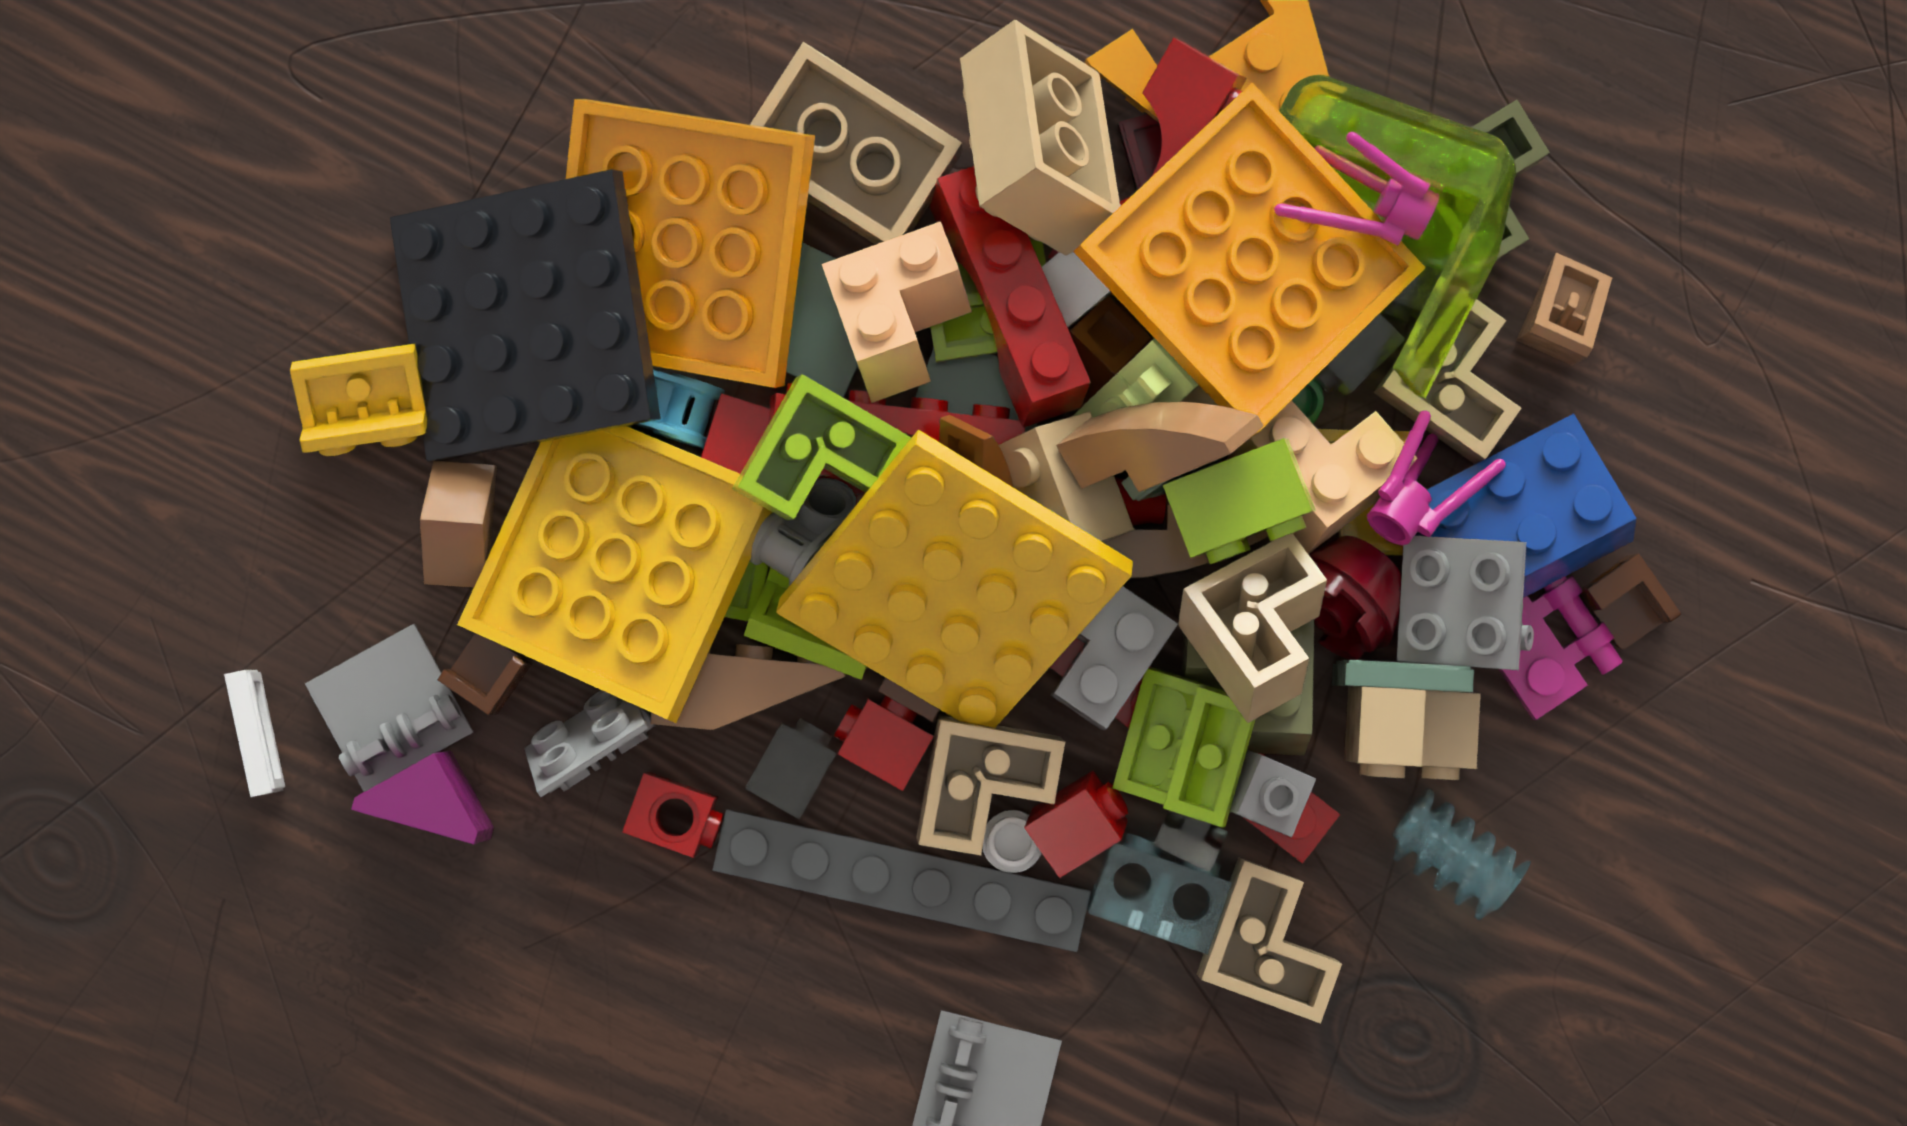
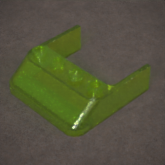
(1461, 164)

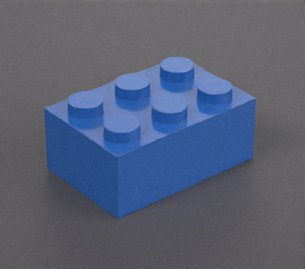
(1547, 495)

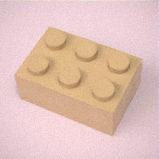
(1039, 137)
(870, 153)

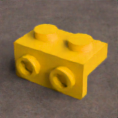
(359, 399)

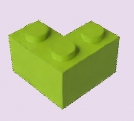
(813, 433)
(1240, 499)

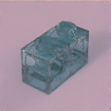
(1153, 909)

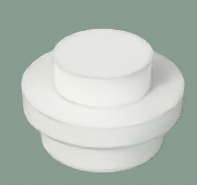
(1008, 843)

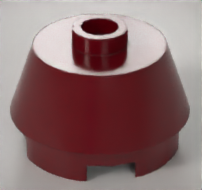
(1359, 597)

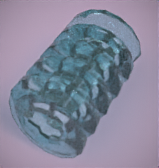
(1457, 855)

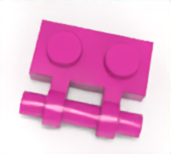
(1548, 670)

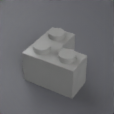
(1115, 657)

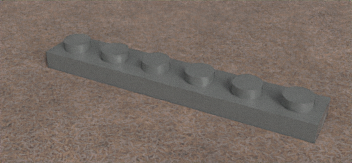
(901, 880)

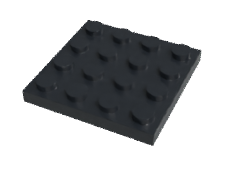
(526, 316)

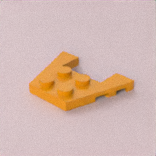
(1268, 55)

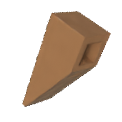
(744, 685)

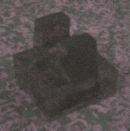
(1190, 839)

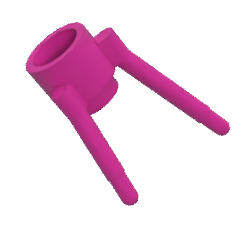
(1402, 202)
(1404, 502)

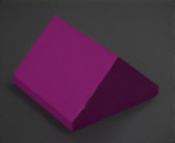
(431, 798)

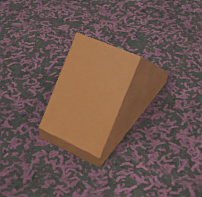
(1566, 311)
(457, 522)

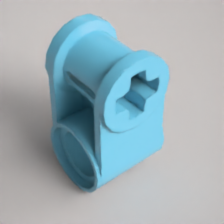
(673, 399)

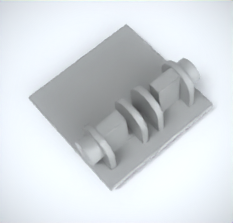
(1463, 603)
(388, 708)
(565, 750)
(985, 1075)

